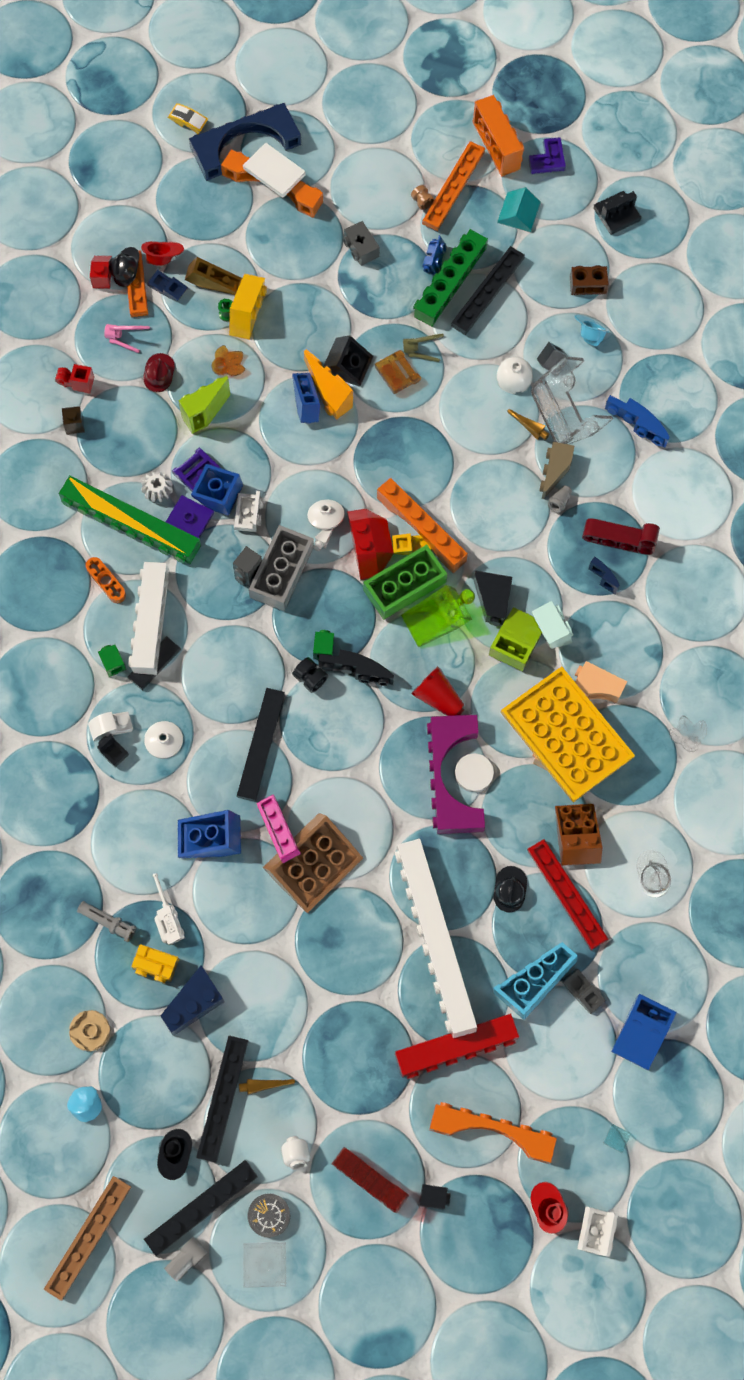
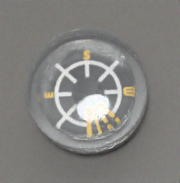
(269, 1215)

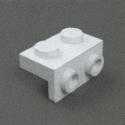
(247, 512)
(597, 1232)

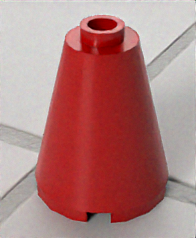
(439, 694)

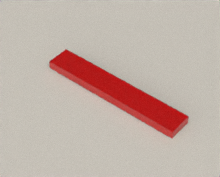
(567, 894)

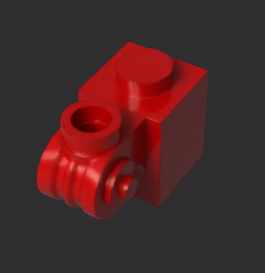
(80, 378)

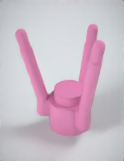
(114, 331)

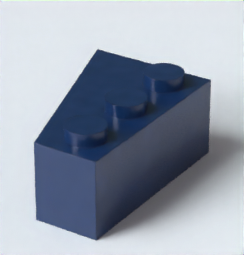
(192, 1002)

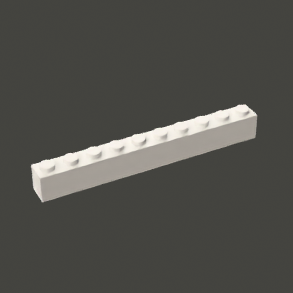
(436, 939)

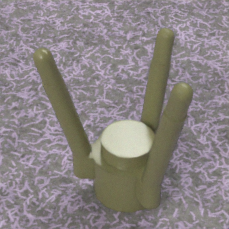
(411, 346)

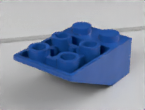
(643, 1031)

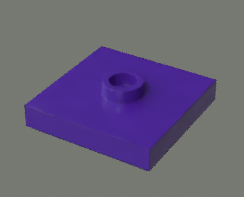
(190, 516)

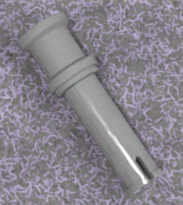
(115, 925)

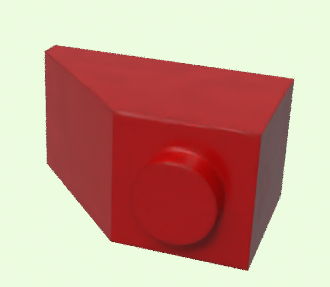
(100, 272)

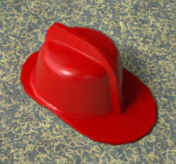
(161, 252)
(549, 1207)

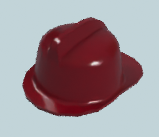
(158, 372)

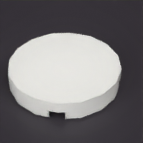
(474, 772)

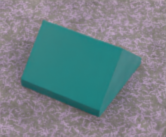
(519, 209)

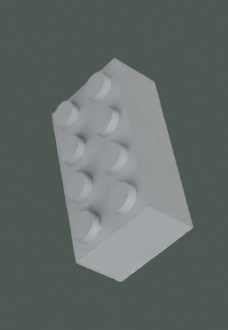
(281, 568)

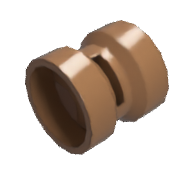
(422, 197)

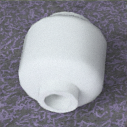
(295, 1153)

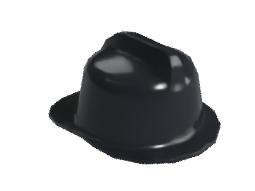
(125, 266)
(510, 889)
(174, 1154)

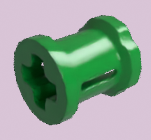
(224, 309)

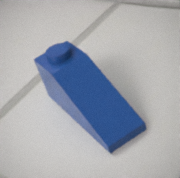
(306, 398)

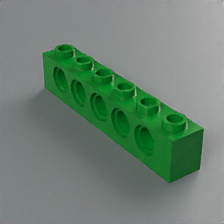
(430, 313)

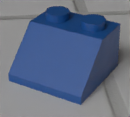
(217, 489)

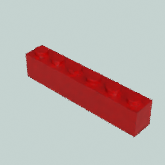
(447, 1049)

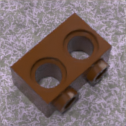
(588, 284)

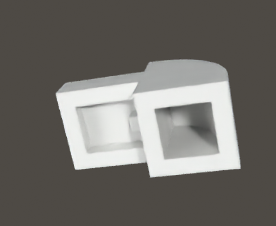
(110, 724)

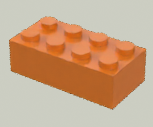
(498, 135)

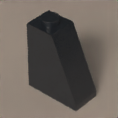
(493, 595)

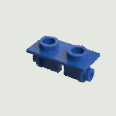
(437, 249)

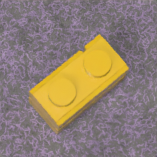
(155, 963)

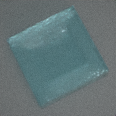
(617, 1138)

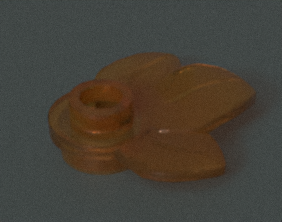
(230, 361)

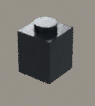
(434, 1197)

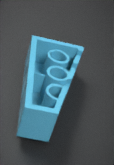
(531, 985)

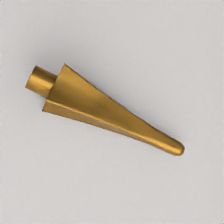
(533, 427)
(254, 1086)

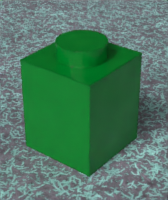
(323, 643)
(111, 660)

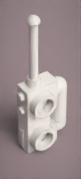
(167, 919)

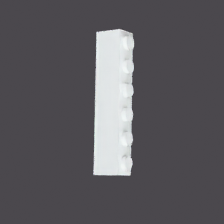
(149, 618)

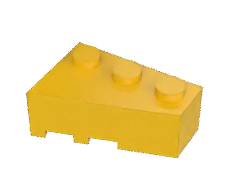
(246, 306)

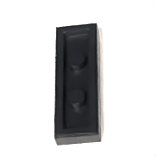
(167, 652)

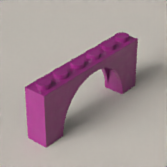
(451, 815)

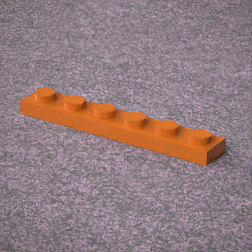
(453, 186)

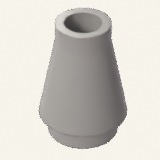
(559, 499)

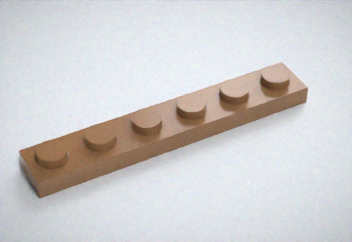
(87, 1238)

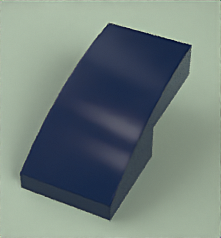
(166, 286)
(608, 578)

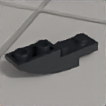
(365, 668)

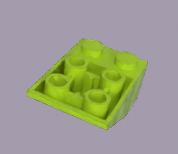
(203, 405)
(516, 639)

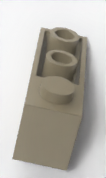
(559, 464)

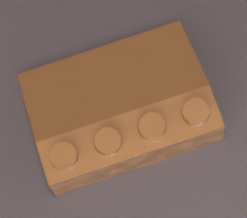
(321, 865)

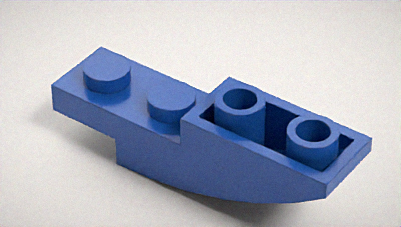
(645, 422)

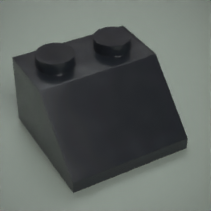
(348, 360)

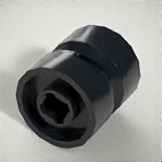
(310, 675)

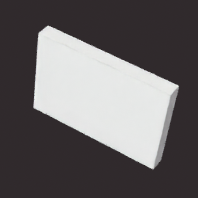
(274, 170)

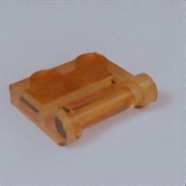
(393, 375)

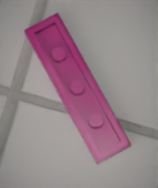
(278, 828)

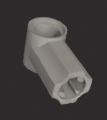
(189, 1256)

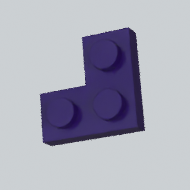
(551, 161)

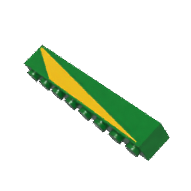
(129, 520)

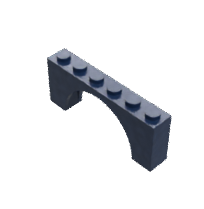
(272, 122)

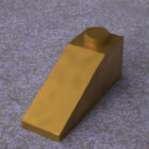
(212, 277)

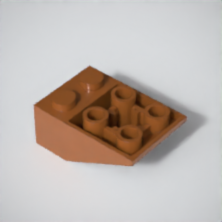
(578, 834)

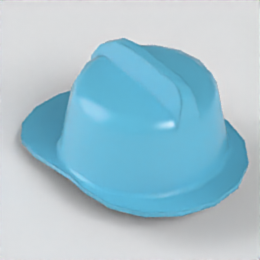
(591, 330)

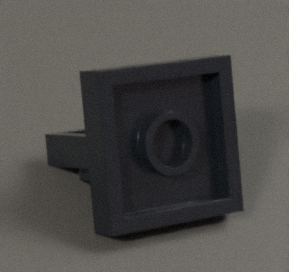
(618, 211)

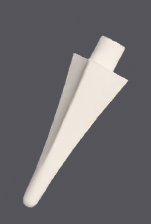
(322, 539)

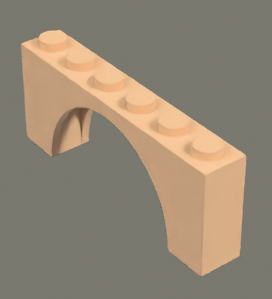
(596, 685)

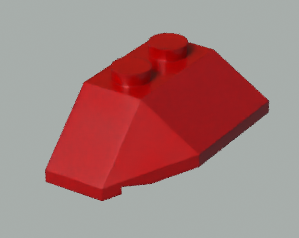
(370, 542)

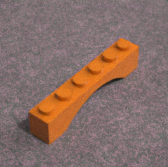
(306, 198)
(442, 544)
(535, 1145)

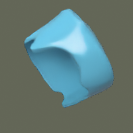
(85, 1104)

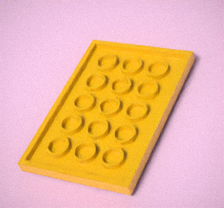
(567, 734)

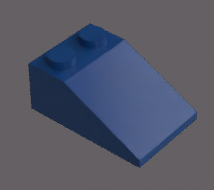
(209, 835)

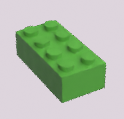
(405, 582)

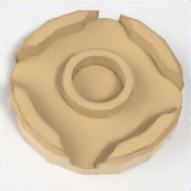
(89, 1030)

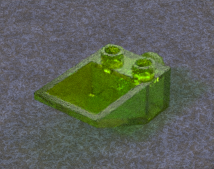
(433, 615)

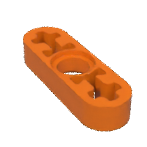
(104, 571)

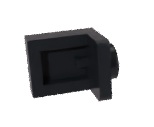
(112, 750)

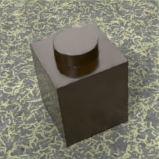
(73, 420)

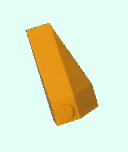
(334, 391)

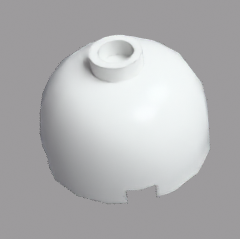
(514, 375)

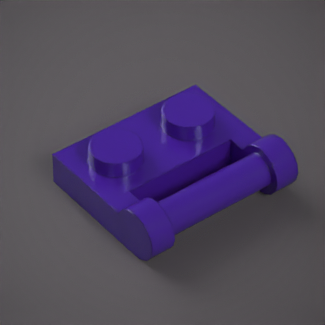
(193, 475)

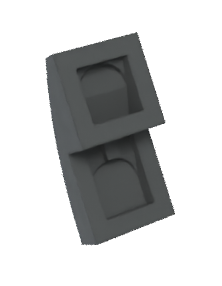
(583, 991)

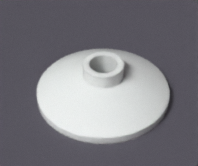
(326, 514)
(167, 747)

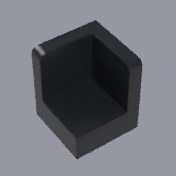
(550, 355)

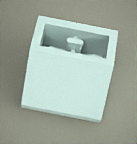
(552, 626)

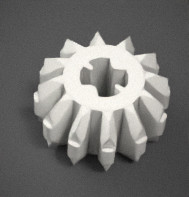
(154, 481)

